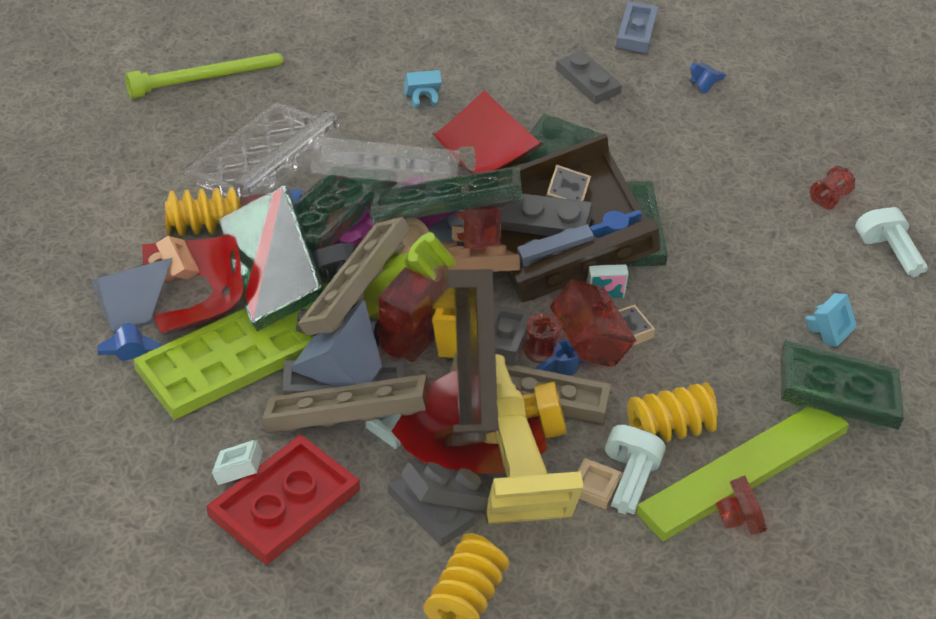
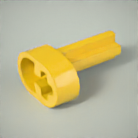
(547, 405)

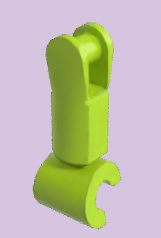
(422, 258)

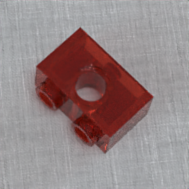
(406, 315)
(592, 323)

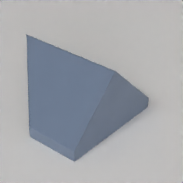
(131, 294)
(345, 355)

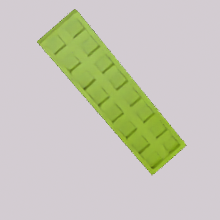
(222, 359)

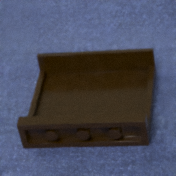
(607, 193)
(473, 302)

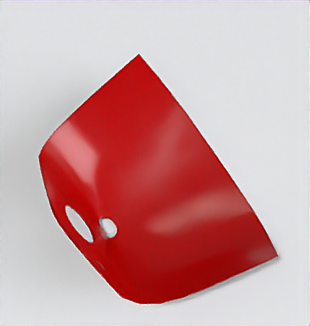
(491, 131)
(214, 263)
(417, 433)

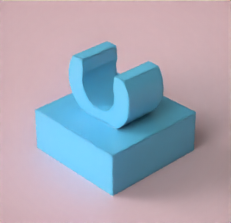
(422, 84)
(833, 320)

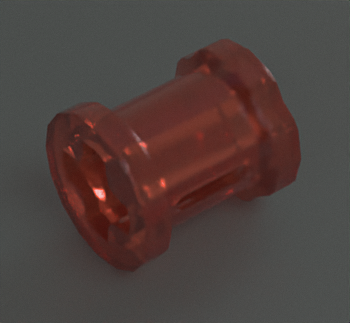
(835, 191)
(538, 335)

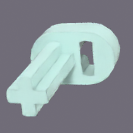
(892, 226)
(642, 454)

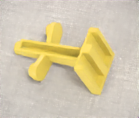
(528, 489)

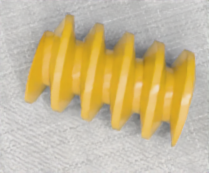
(199, 211)
(675, 411)
(467, 580)

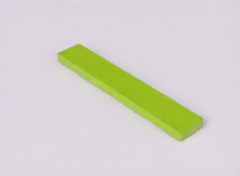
(757, 459)

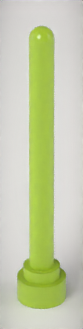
(141, 83)

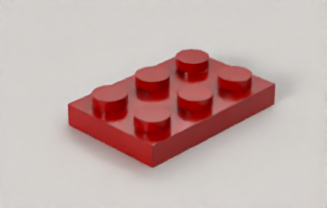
(283, 499)

